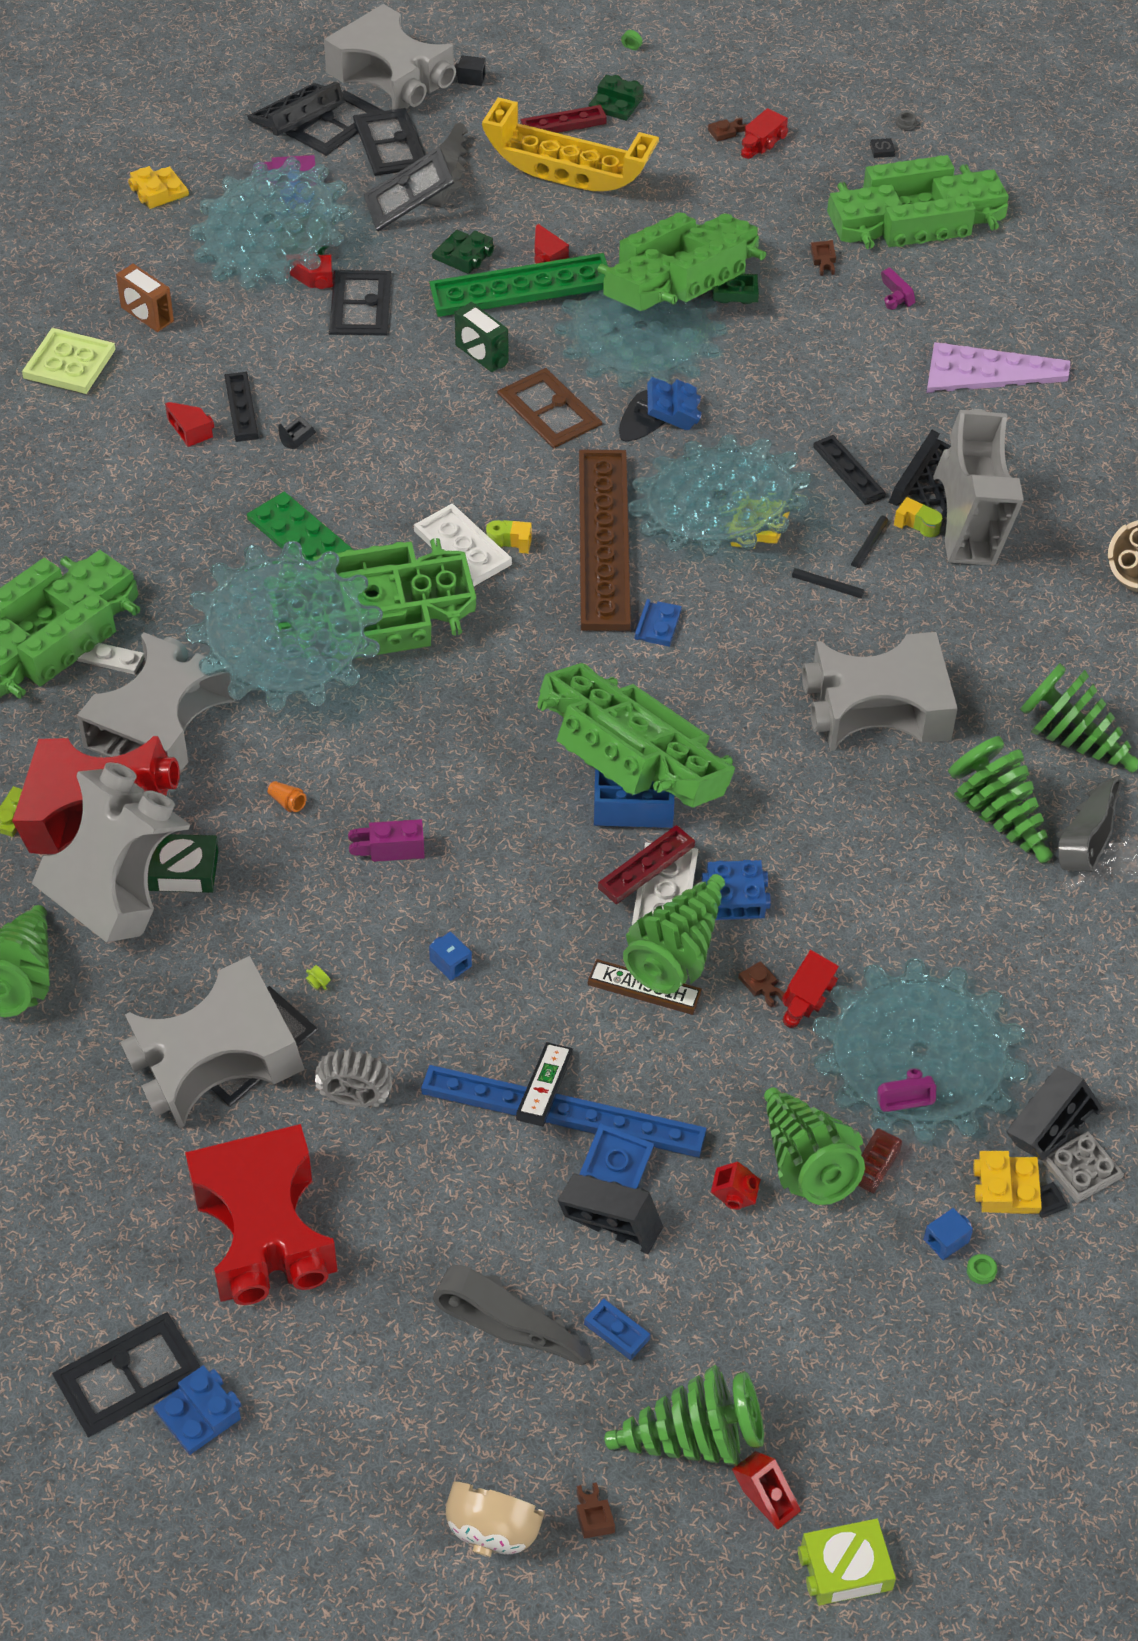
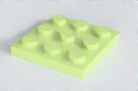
(68, 360)

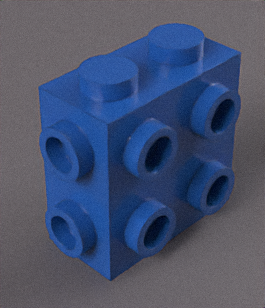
(743, 889)

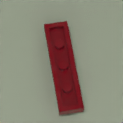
(568, 120)
(646, 864)

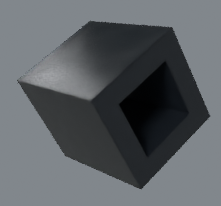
(471, 70)

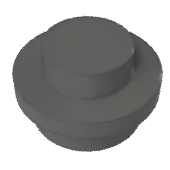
(906, 120)

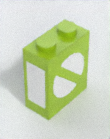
(846, 1562)

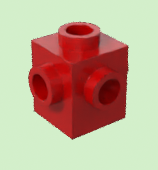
(735, 1186)

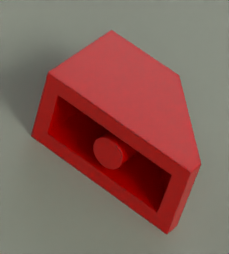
(549, 246)
(317, 278)
(189, 422)
(767, 1488)

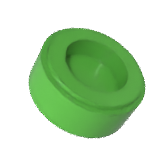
(631, 40)
(981, 1269)

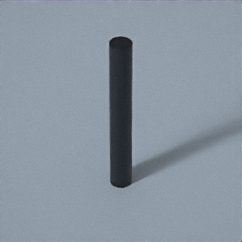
(869, 542)
(828, 583)

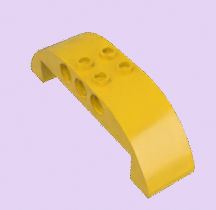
(564, 157)

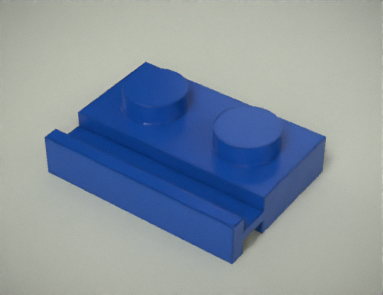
(658, 623)

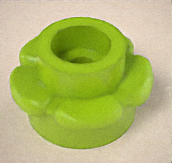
(317, 978)

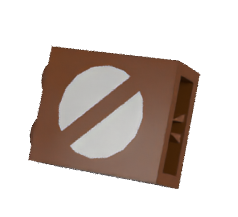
(145, 297)

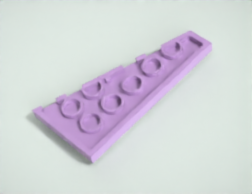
(982, 368)

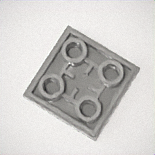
(1082, 1167)

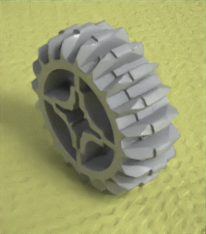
(353, 1078)

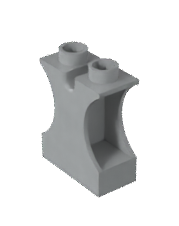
(382, 55)
(978, 488)
(891, 690)
(154, 703)
(107, 863)
(221, 1039)

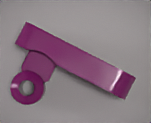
(901, 290)
(907, 1093)

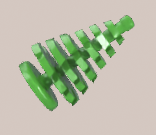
(1083, 723)
(999, 782)
(674, 938)
(24, 962)
(813, 1150)
(697, 1421)

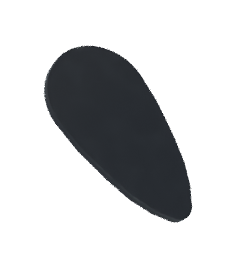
(636, 421)

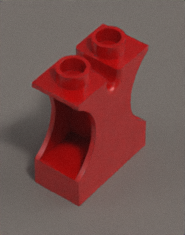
(52, 798)
(255, 1193)

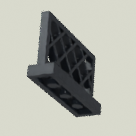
(298, 107)
(915, 472)

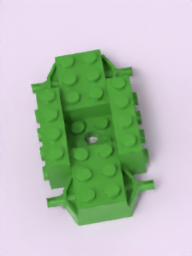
(917, 203)
(679, 260)
(410, 591)
(57, 618)
(633, 737)

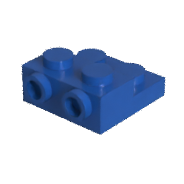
(673, 402)
(199, 1409)

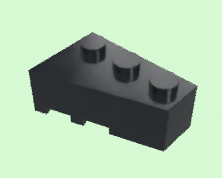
(1053, 1113)
(612, 1207)

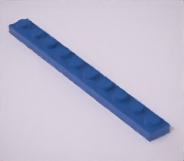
(565, 1111)

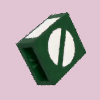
(481, 337)
(184, 864)

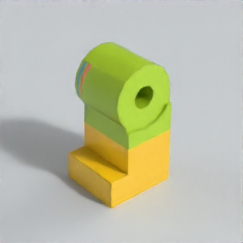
(918, 517)
(511, 534)

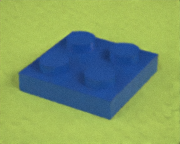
(617, 1157)

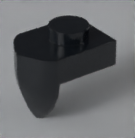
(295, 433)

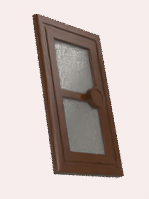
(549, 408)

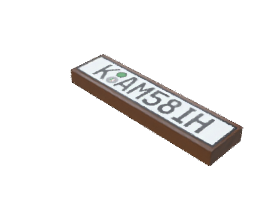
(620, 981)

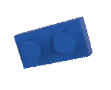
(617, 1329)

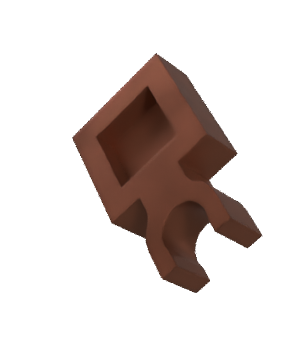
(723, 129)
(824, 255)
(761, 980)
(594, 1515)

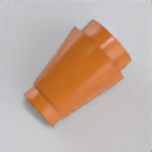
(287, 796)

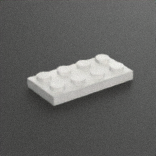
(461, 534)
(666, 884)

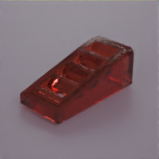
(886, 1146)

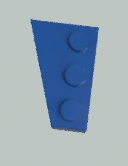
(619, 808)

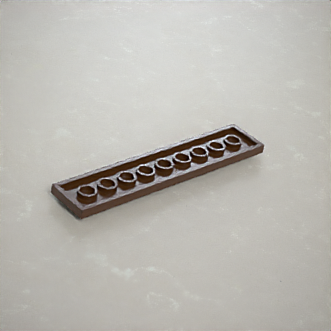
(604, 541)

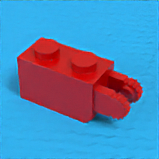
(763, 133)
(807, 988)

